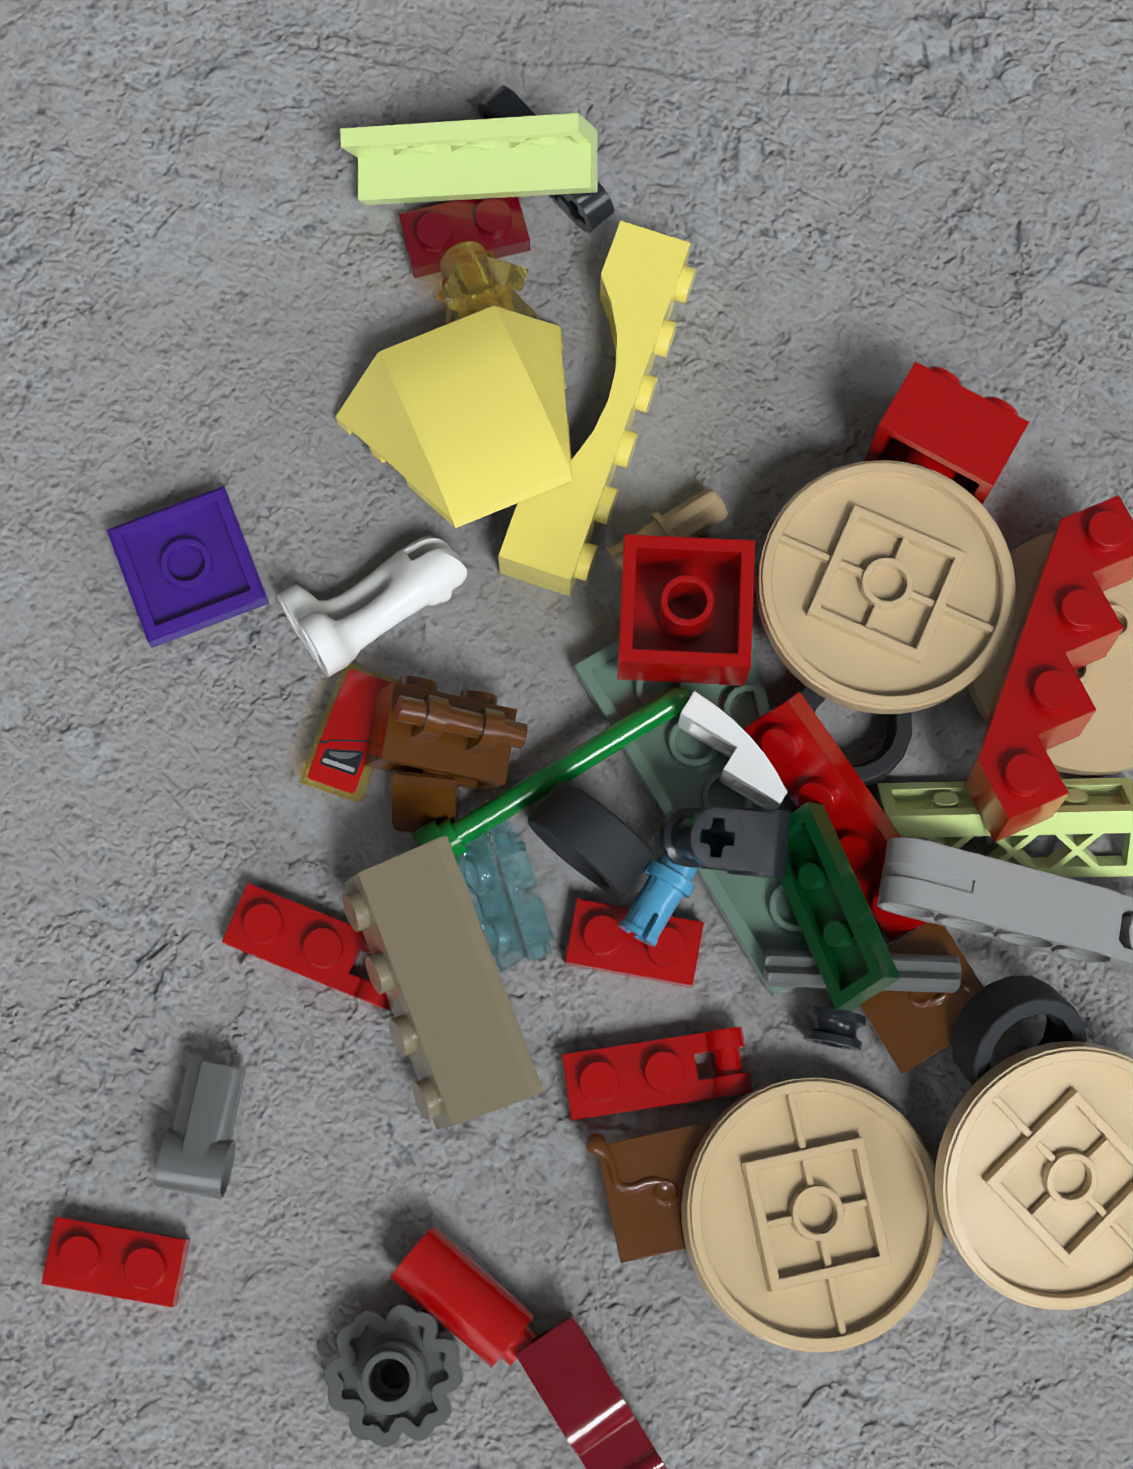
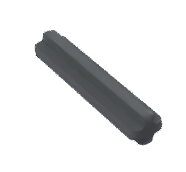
(917, 971)

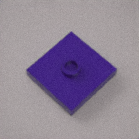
(187, 567)

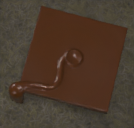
(920, 1023)
(645, 1187)

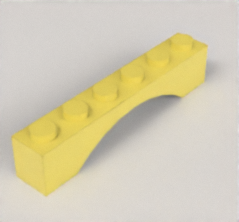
(638, 290)

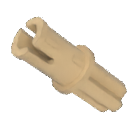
(685, 520)

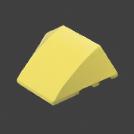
(469, 413)

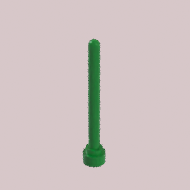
(562, 769)

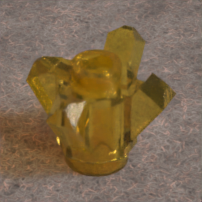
(478, 281)

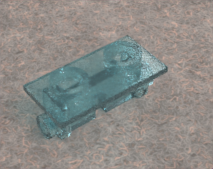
(494, 872)

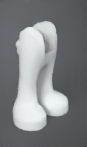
(399, 587)

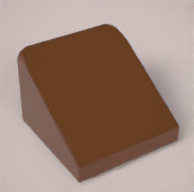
(421, 799)

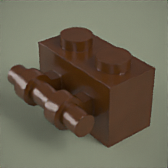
(443, 733)

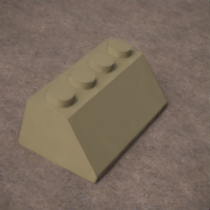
(440, 985)

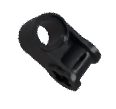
(732, 840)

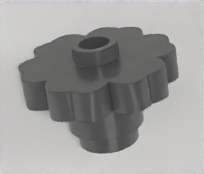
(386, 1410)

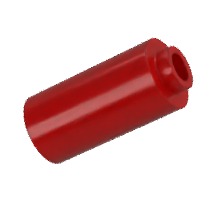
(465, 1298)

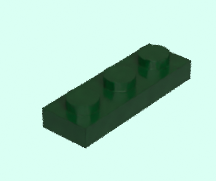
(834, 912)

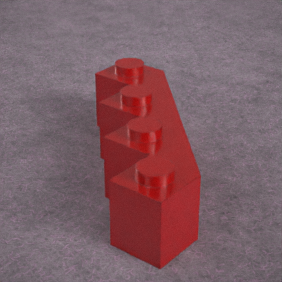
(1040, 692)

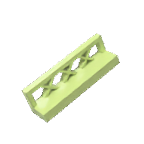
(474, 159)
(1088, 811)

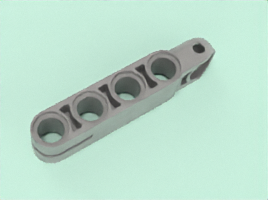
(1006, 902)

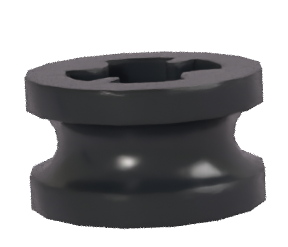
(834, 1028)

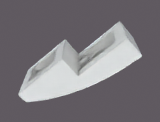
(748, 767)

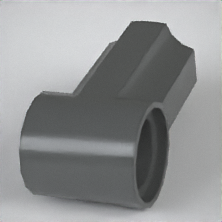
(199, 1148)

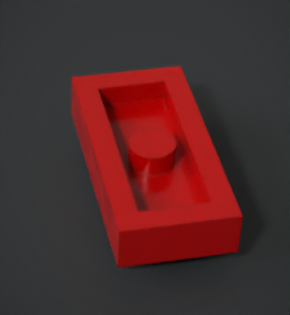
(603, 946)
(115, 1261)

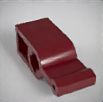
(586, 1400)

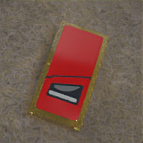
(342, 738)

